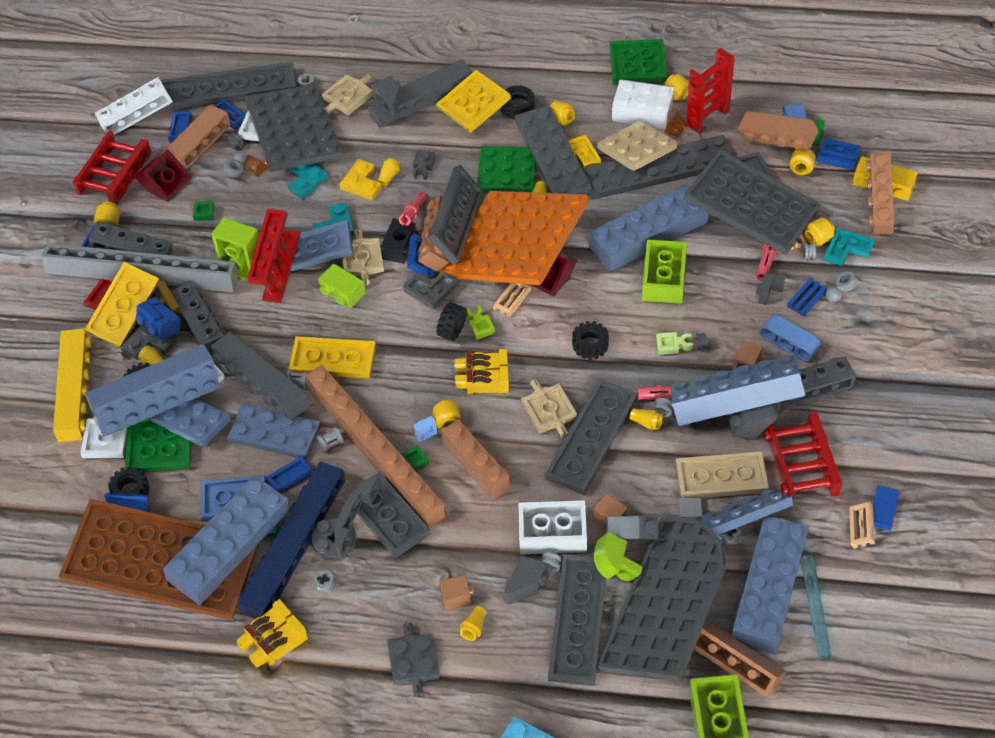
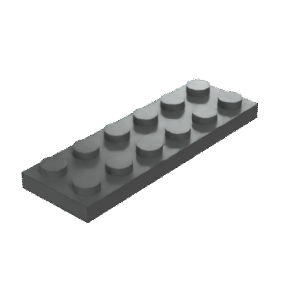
(552, 152)
(455, 214)
(591, 436)
(577, 622)

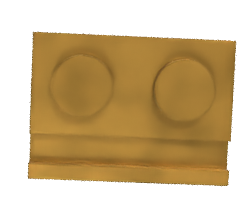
(168, 300)

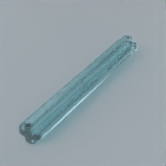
(816, 608)

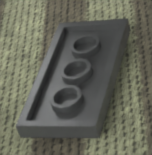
(392, 519)

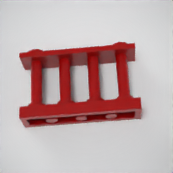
(721, 90)
(122, 178)
(273, 255)
(818, 444)

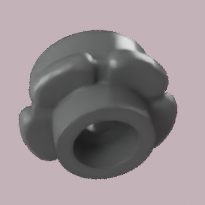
(234, 141)
(702, 342)

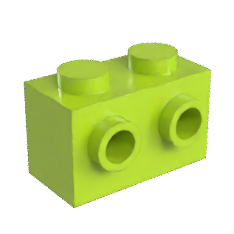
(341, 286)

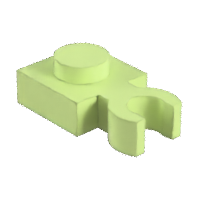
(670, 344)

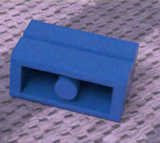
(157, 319)

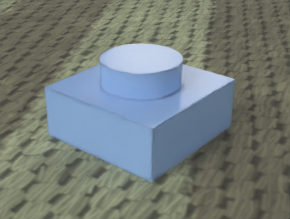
(425, 428)

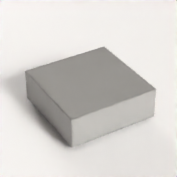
(690, 508)

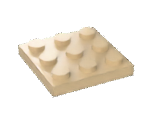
(637, 145)

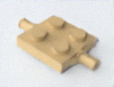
(347, 94)
(365, 257)
(549, 408)

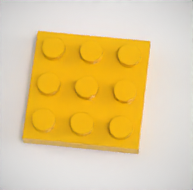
(473, 101)

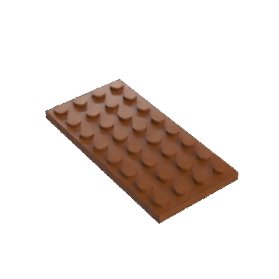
(126, 555)

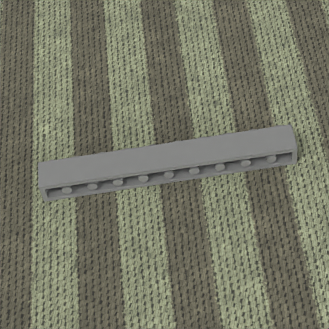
(106, 263)

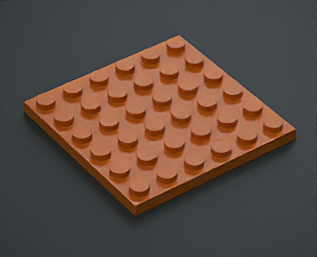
(517, 236)

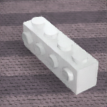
(133, 107)

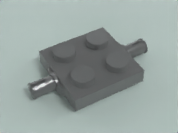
(413, 659)

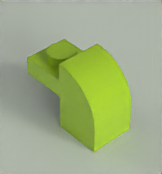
(611, 561)

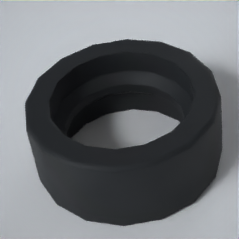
(518, 92)

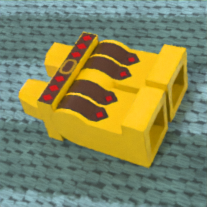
(483, 372)
(272, 635)

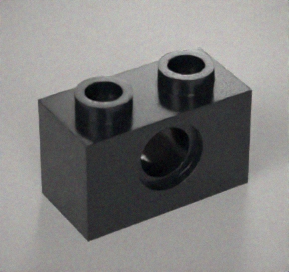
(396, 241)

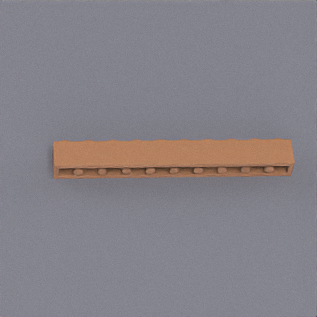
(375, 446)

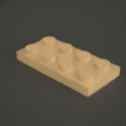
(721, 475)

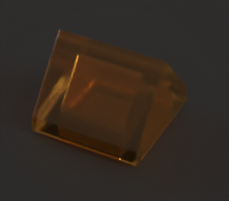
(675, 125)
(255, 165)

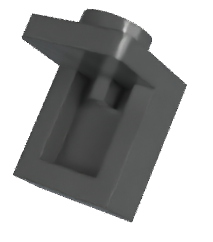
(770, 282)

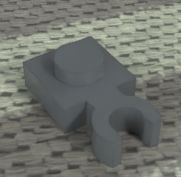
(422, 162)

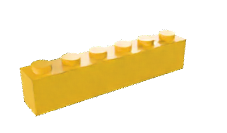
(72, 385)

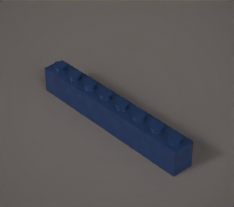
(292, 541)

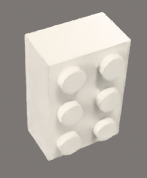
(642, 103)
(552, 527)

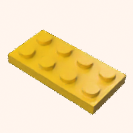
(117, 309)
(338, 356)

